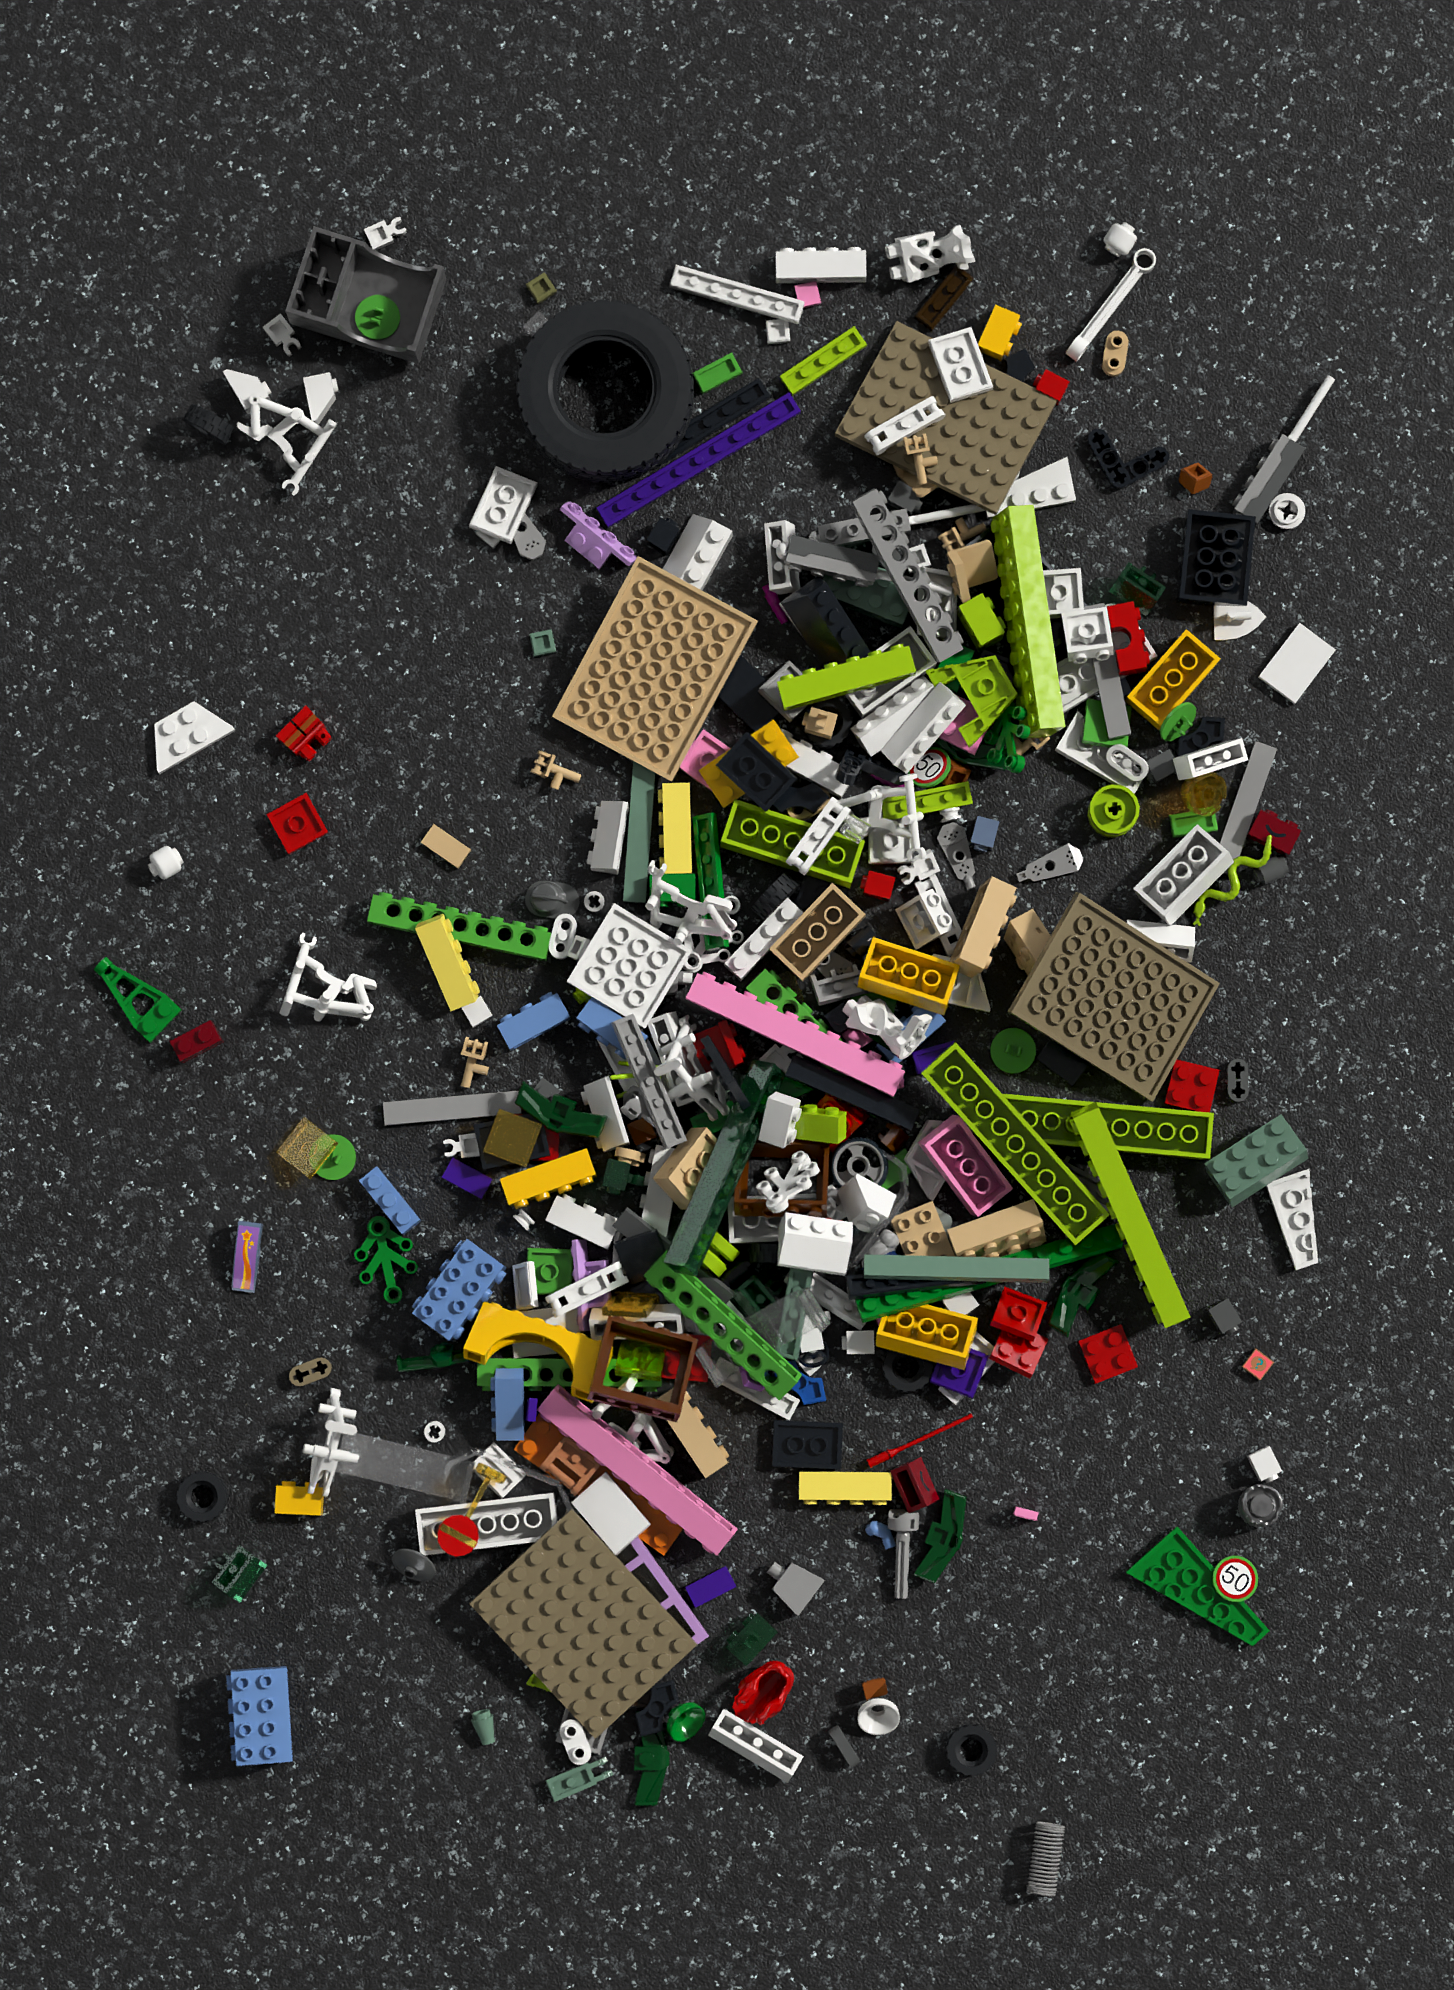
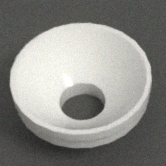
(878, 1722)

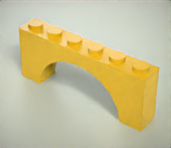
(501, 1327)

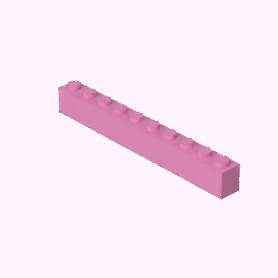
(795, 1035)
(637, 1470)

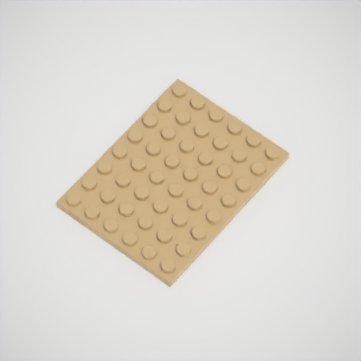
(655, 668)

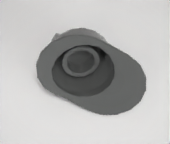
(551, 899)

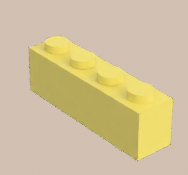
(676, 827)
(447, 962)
(845, 1486)

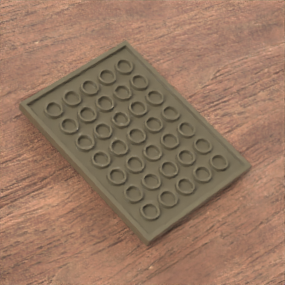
(978, 440)
(1113, 996)
(583, 1623)

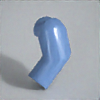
(882, 1531)

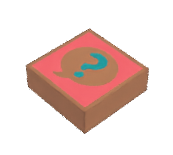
(1257, 1364)

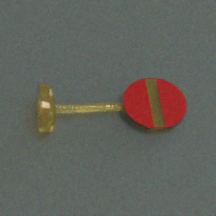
(458, 1533)

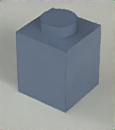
(984, 834)

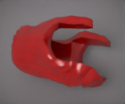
(763, 1692)

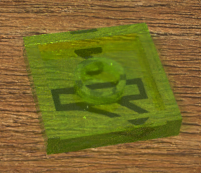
(640, 1360)

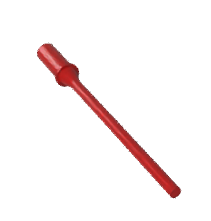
(889, 1454)

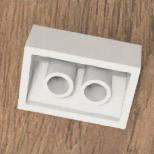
(698, 551)
(608, 836)
(603, 1102)
(814, 1243)

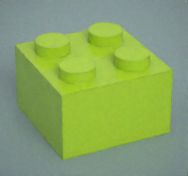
(981, 622)

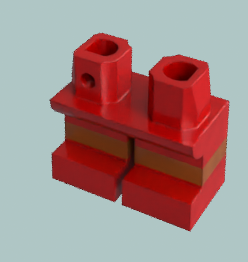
(309, 725)

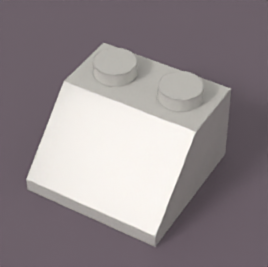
(865, 1202)

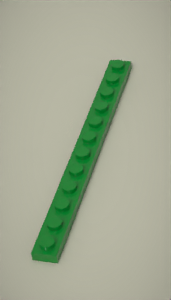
(1057, 1252)

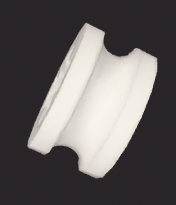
(950, 814)
(587, 901)
(524, 1219)
(427, 1429)

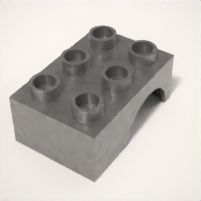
(343, 272)

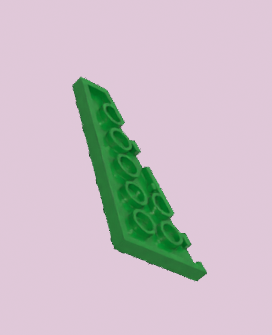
(1186, 1577)

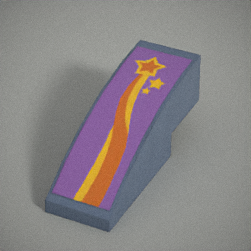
(246, 1256)

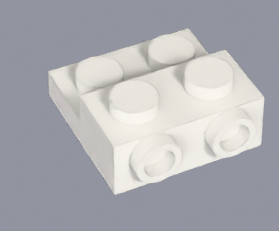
(1063, 591)
(1087, 635)
(924, 918)

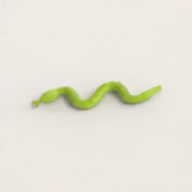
(1235, 884)

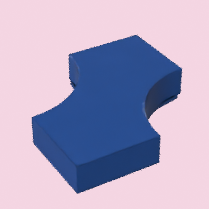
(809, 1389)

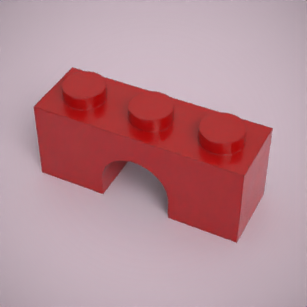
(1125, 619)

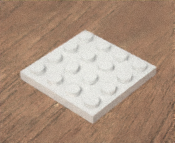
(629, 965)

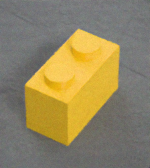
(998, 332)
(297, 1500)

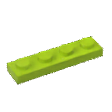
(823, 361)
(929, 800)

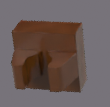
(894, 1138)

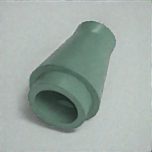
(484, 1726)

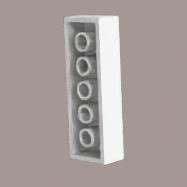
(498, 1521)

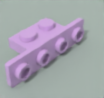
(593, 540)
(582, 1269)

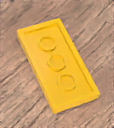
(772, 739)

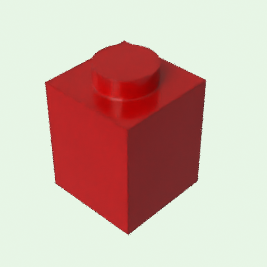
(1051, 385)
(877, 885)

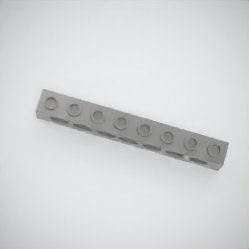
(862, 507)

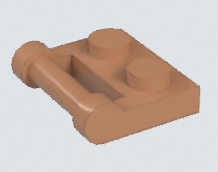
(574, 1458)

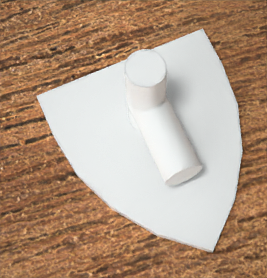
(1236, 621)

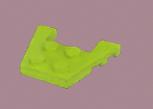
(985, 687)

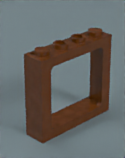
(757, 1207)
(659, 1337)

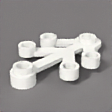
(697, 953)
(779, 1200)

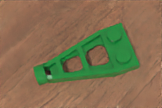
(156, 1018)

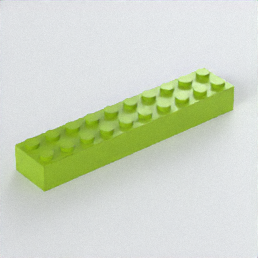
(1028, 619)
(1131, 1127)
(1015, 1143)
(1129, 1212)

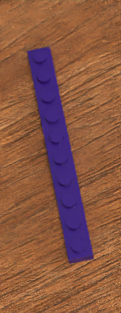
(698, 460)

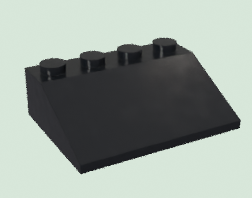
(1216, 558)

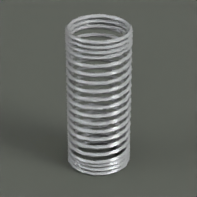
(1040, 1888)

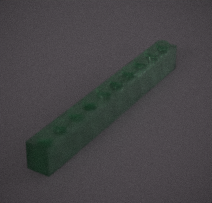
(723, 1170)

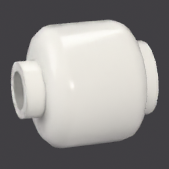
(1120, 239)
(165, 862)

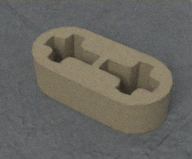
(307, 1367)

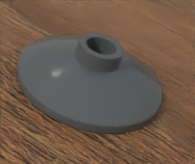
(414, 1565)

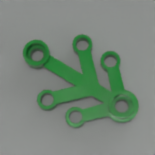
(1013, 762)
(385, 1256)

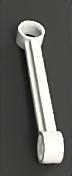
(1083, 340)

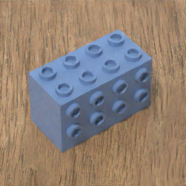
(459, 1290)
(260, 1716)

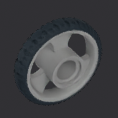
(856, 1146)

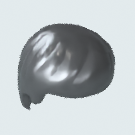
(1260, 1505)

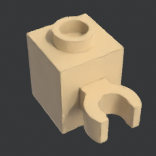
(819, 723)

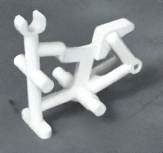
(293, 417)
(876, 796)
(715, 906)
(326, 1002)
(699, 1085)
(641, 1422)
(327, 1456)

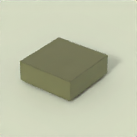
(541, 288)

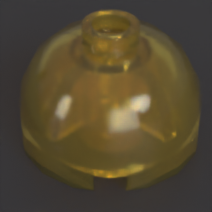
(1204, 793)

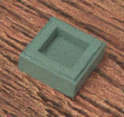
(542, 643)

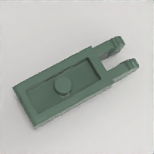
(576, 1779)

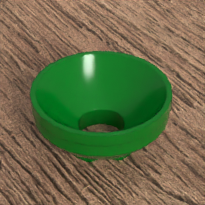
(688, 1723)

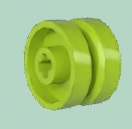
(1120, 799)
(719, 1247)

